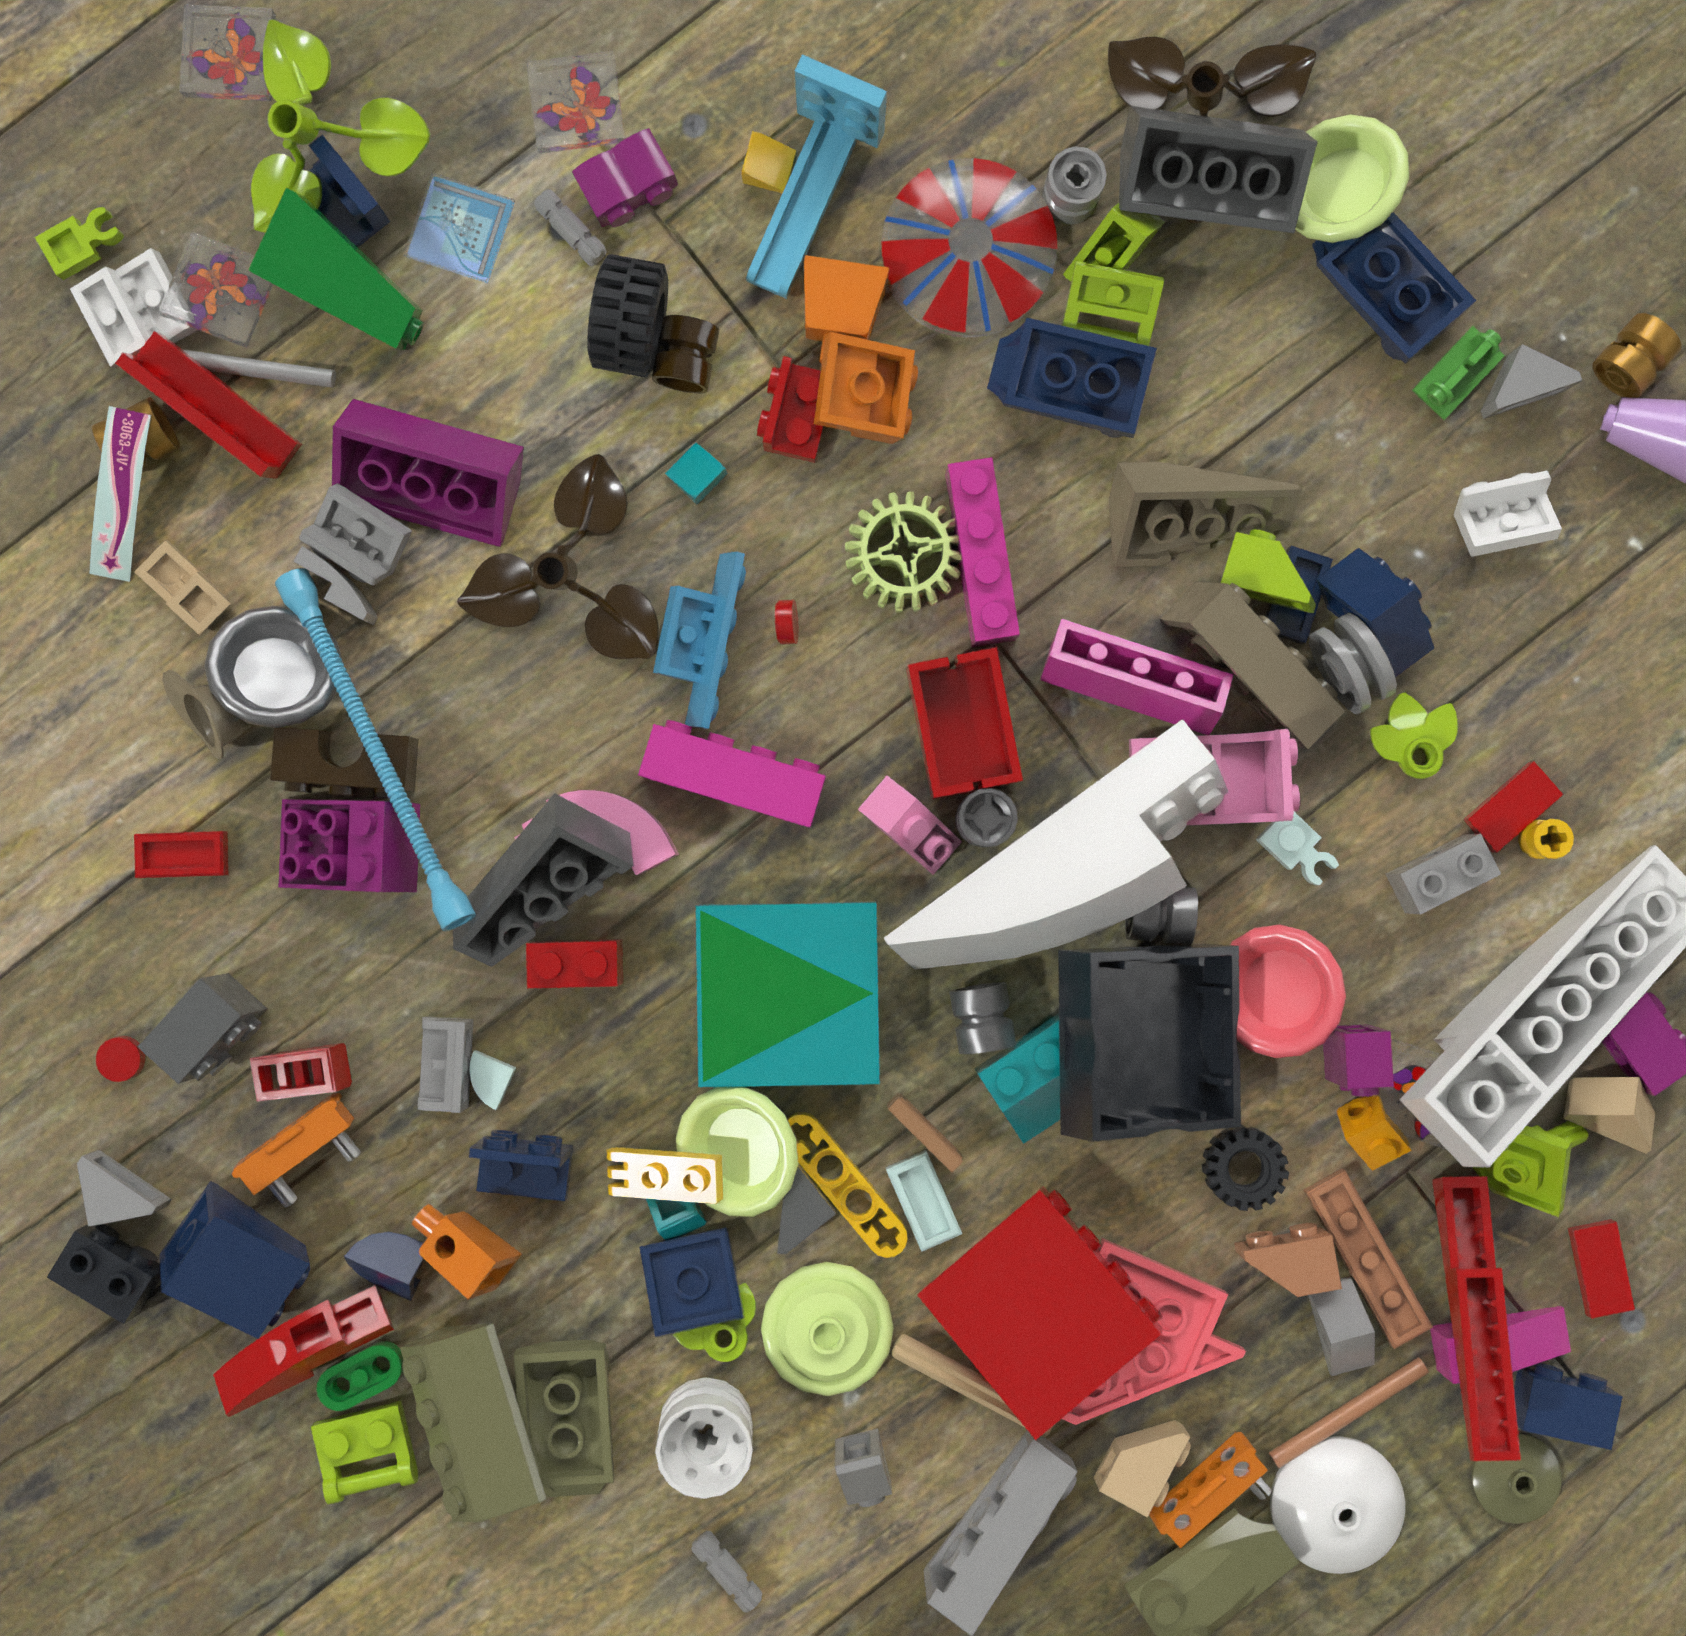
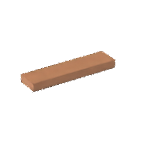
(1368, 1258)

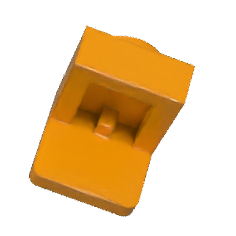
(1372, 1131)

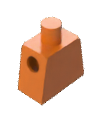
(841, 297)
(464, 1251)

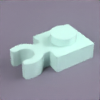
(1292, 844)

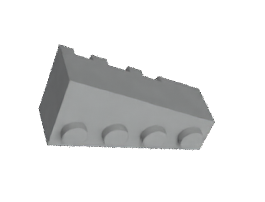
(997, 1531)

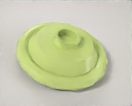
(1353, 178)
(754, 1147)
(827, 1328)

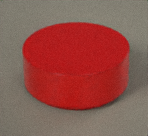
(786, 622)
(120, 1059)

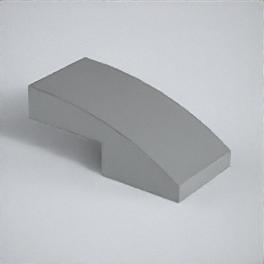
(342, 591)

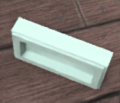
(923, 1200)

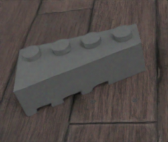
(539, 876)

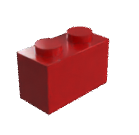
(574, 963)

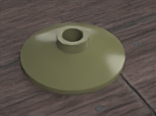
(1496, 1483)

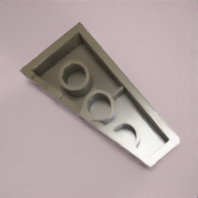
(1248, 647)

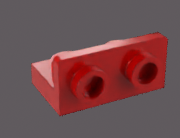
(790, 422)

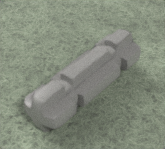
(570, 227)
(727, 1571)

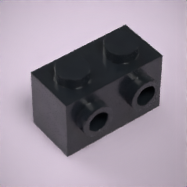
(107, 1271)

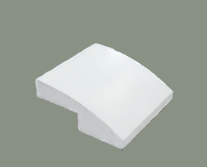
(126, 304)

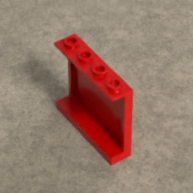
(1042, 1311)

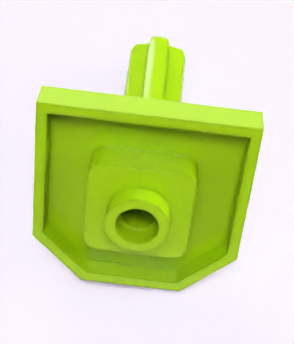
(1536, 1166)

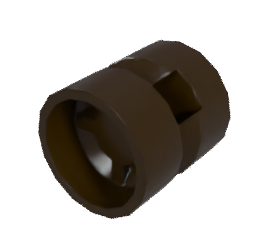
(686, 347)

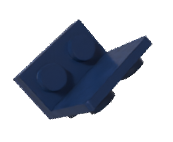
(344, 196)
(523, 1166)

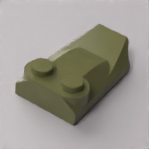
(567, 1414)
(1211, 1576)

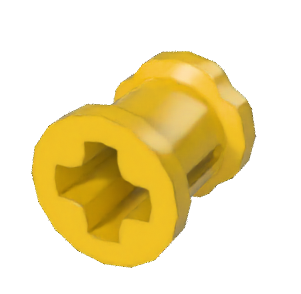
(1561, 839)

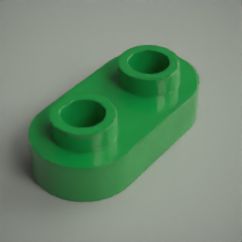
(363, 1375)

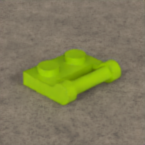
(1114, 295)
(359, 1438)

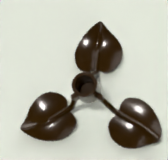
(1151, 66)
(504, 584)

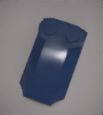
(1395, 286)
(1073, 376)

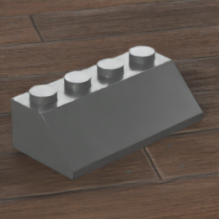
(1214, 169)

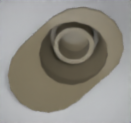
(203, 713)

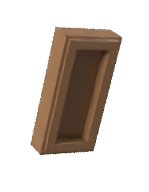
(925, 1131)

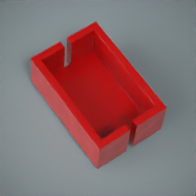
(964, 723)

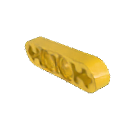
(848, 1180)

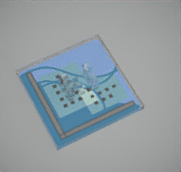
(459, 227)

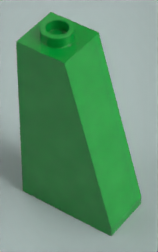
(327, 270)

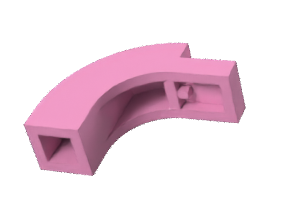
(648, 837)

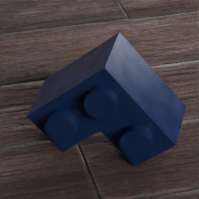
(1382, 603)

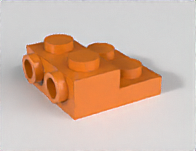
(866, 388)

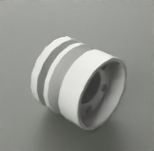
(711, 1461)

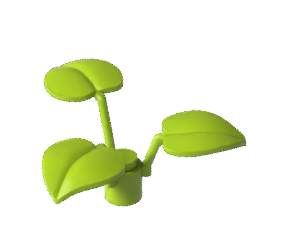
(293, 68)

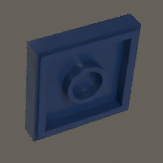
(691, 1282)

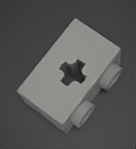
(1443, 874)

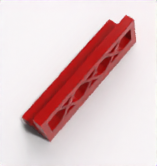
(211, 406)

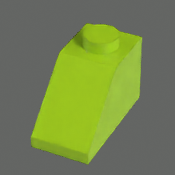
(1118, 240)
(1266, 572)

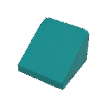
(696, 473)
(675, 1217)

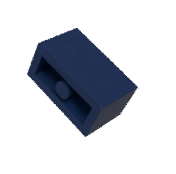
(1566, 1406)

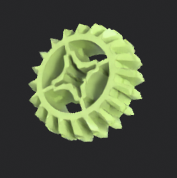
(883, 557)

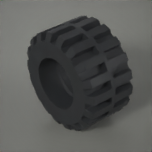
(627, 315)

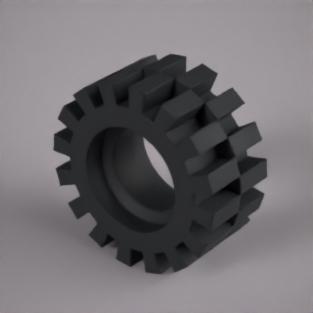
(1272, 1168)

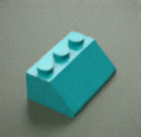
(1027, 1080)

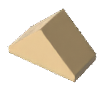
(1612, 1108)

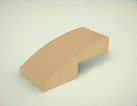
(183, 587)

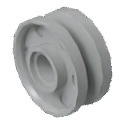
(1353, 663)

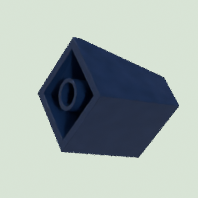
(232, 1262)

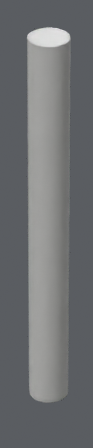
(265, 369)

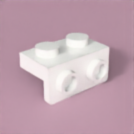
(1506, 513)

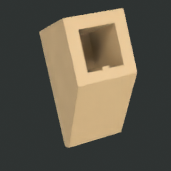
(1140, 1465)

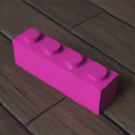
(983, 552)
(1136, 677)
(733, 775)

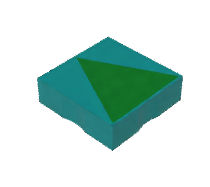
(787, 994)

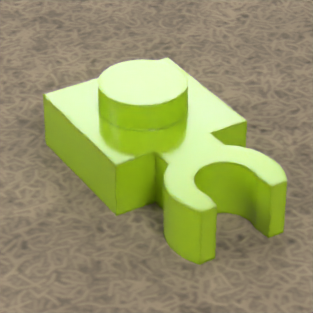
(73, 245)

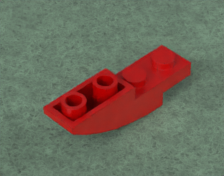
(298, 1346)

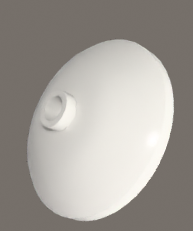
(1323, 1483)

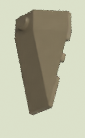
(1179, 508)

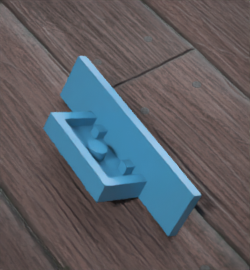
(697, 636)

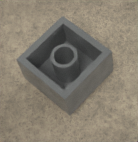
(204, 1028)

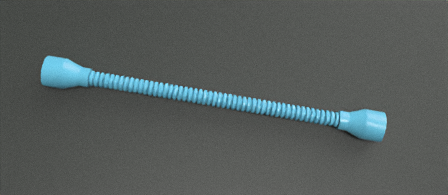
(448, 900)

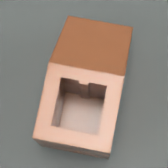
(1296, 1260)

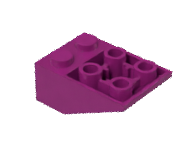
(345, 847)

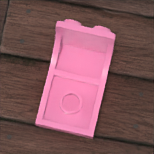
(1255, 773)

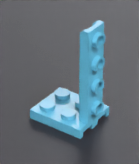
(842, 113)

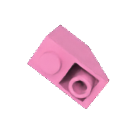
(910, 824)

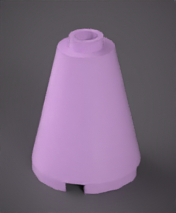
(1650, 431)

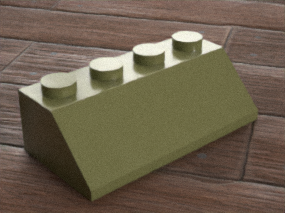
(472, 1422)

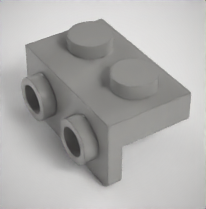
(356, 536)

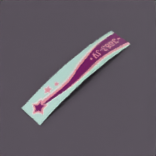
(118, 493)

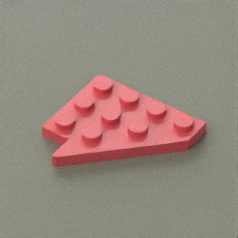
(1186, 1341)

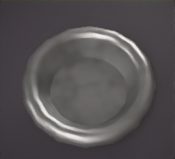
(268, 668)

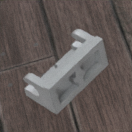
(445, 1064)

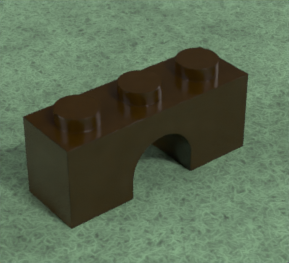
(305, 760)

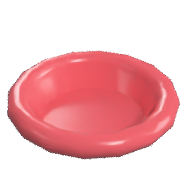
(1287, 991)

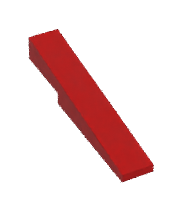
(1477, 1317)

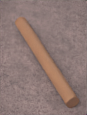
(1349, 1412)

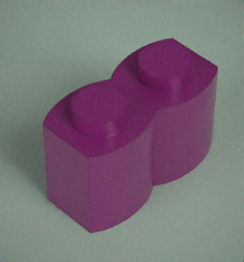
(626, 178)

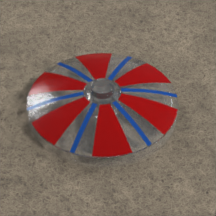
(969, 247)

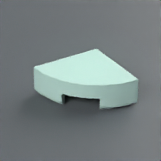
(490, 1078)

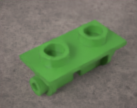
(1459, 371)

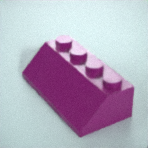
(427, 471)

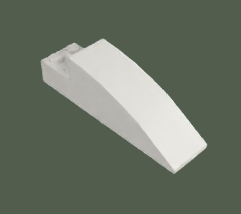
(1078, 867)
(1550, 1010)

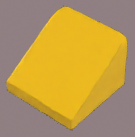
(767, 163)

